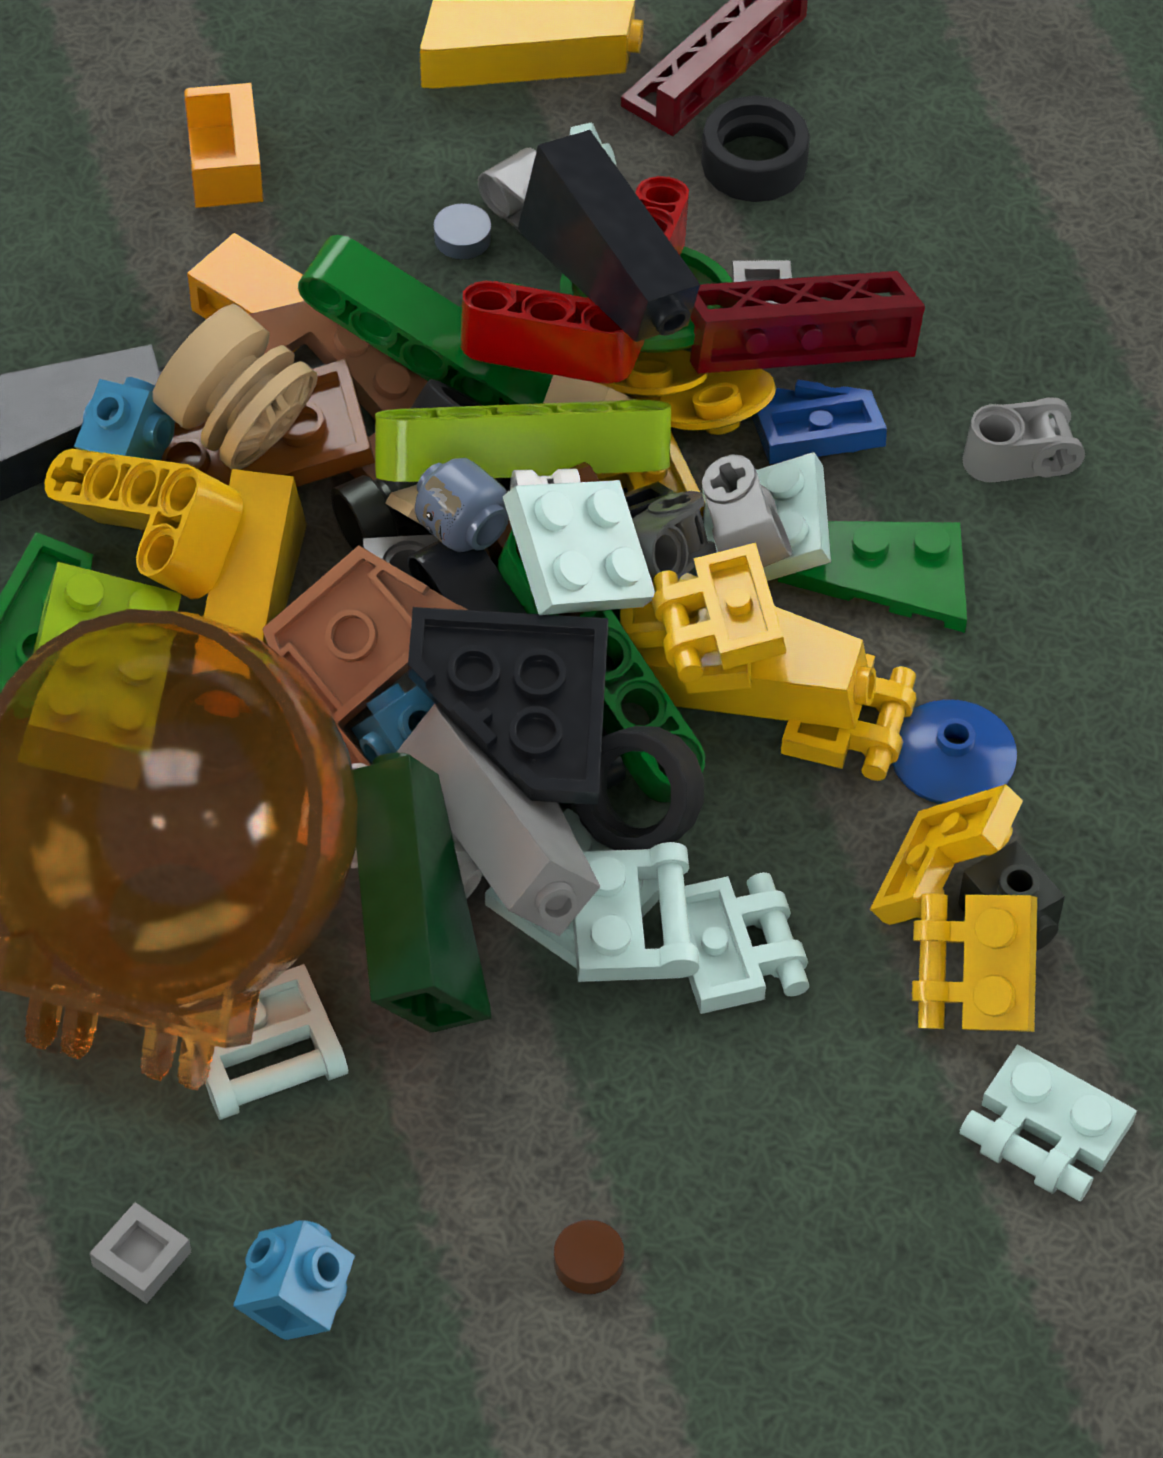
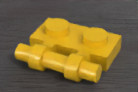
(739, 609)
(877, 741)
(997, 962)

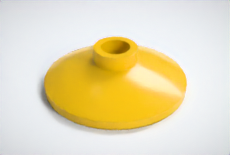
(659, 376)
(721, 401)

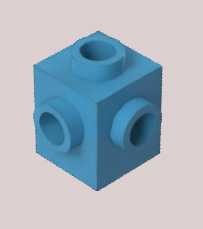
(125, 421)
(391, 721)
(294, 1279)

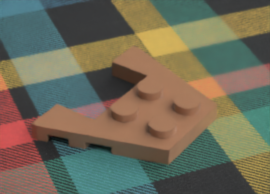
(377, 378)
(352, 633)

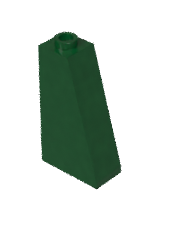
(414, 899)

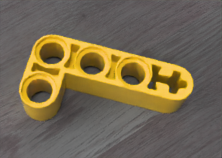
(183, 512)

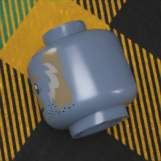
(461, 505)

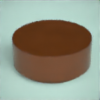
(589, 1257)

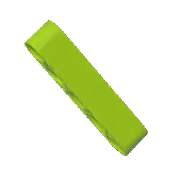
(525, 437)

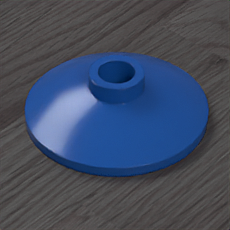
(948, 770)

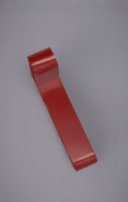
(560, 330)

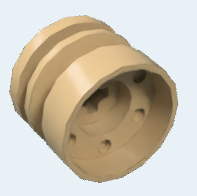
(234, 387)

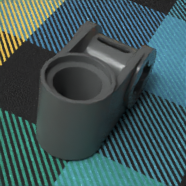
(673, 533)

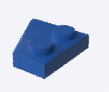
(819, 422)

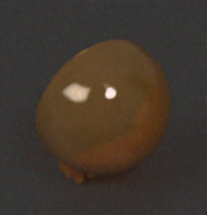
(164, 832)

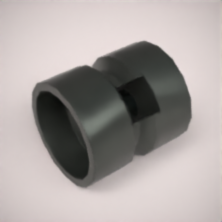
(363, 512)

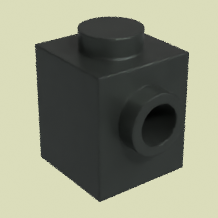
(1016, 873)

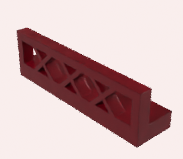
(715, 65)
(803, 325)

